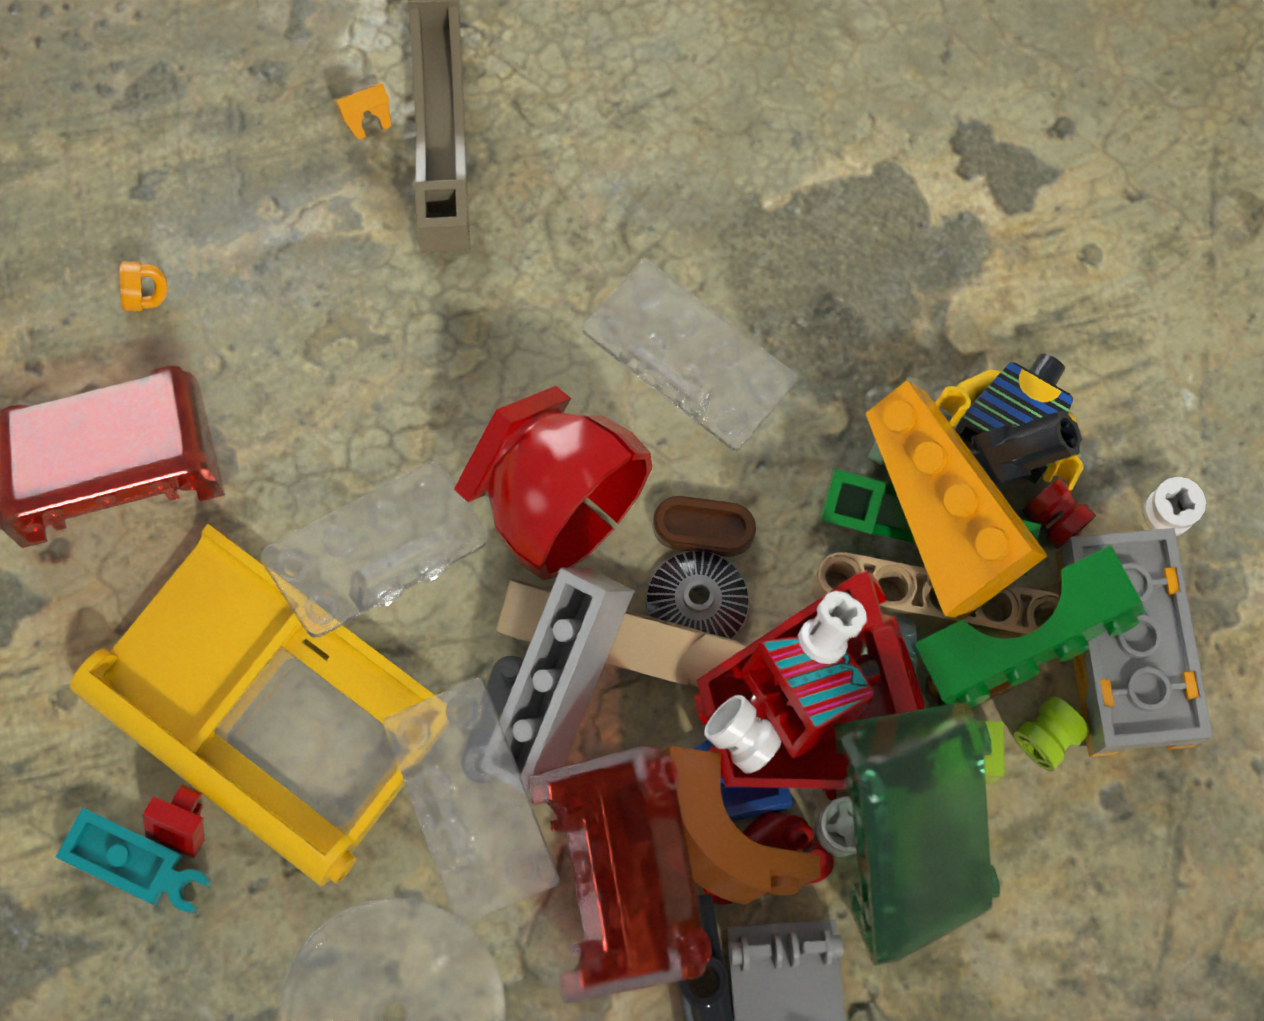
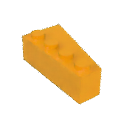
(954, 509)

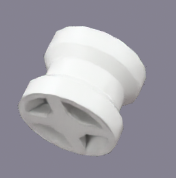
(1166, 514)

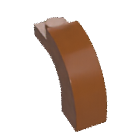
(718, 852)

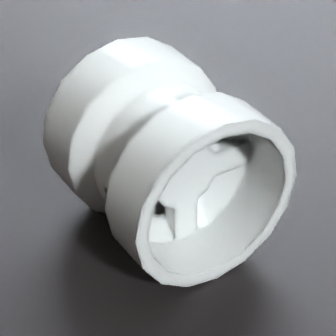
(743, 734)
(826, 828)

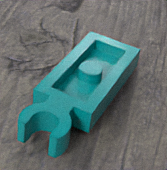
(128, 861)

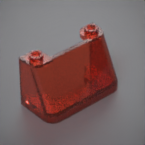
(104, 452)
(627, 873)

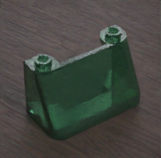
(918, 826)

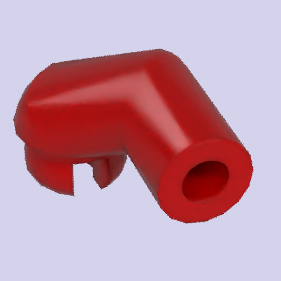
(781, 831)

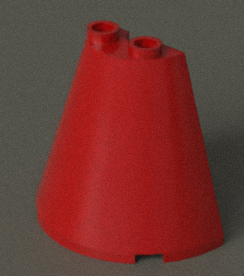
(822, 765)

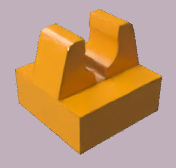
(370, 99)

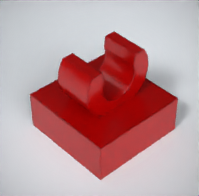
(176, 823)

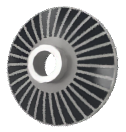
(726, 589)

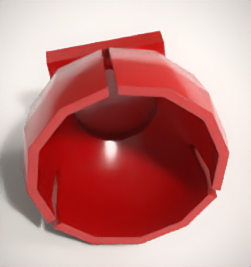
(542, 468)

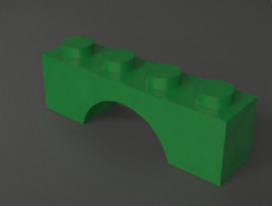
(872, 507)
(1092, 601)

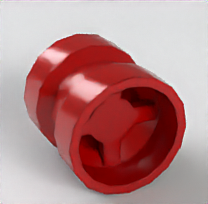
(1051, 504)

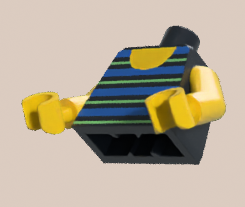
(1010, 398)

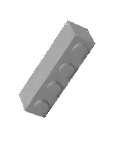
(562, 668)

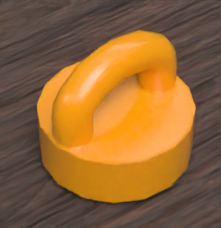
(131, 286)

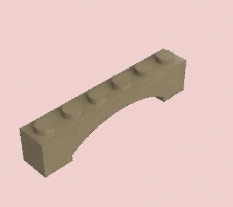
(439, 127)

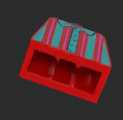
(808, 696)

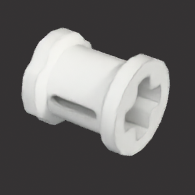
(837, 621)

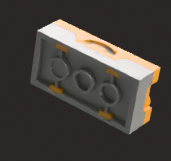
(1149, 680)

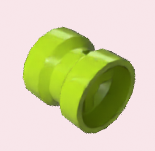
(1052, 733)

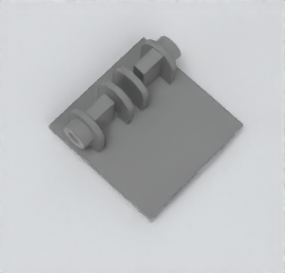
(786, 971)

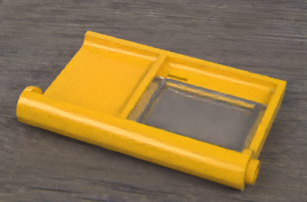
(254, 715)

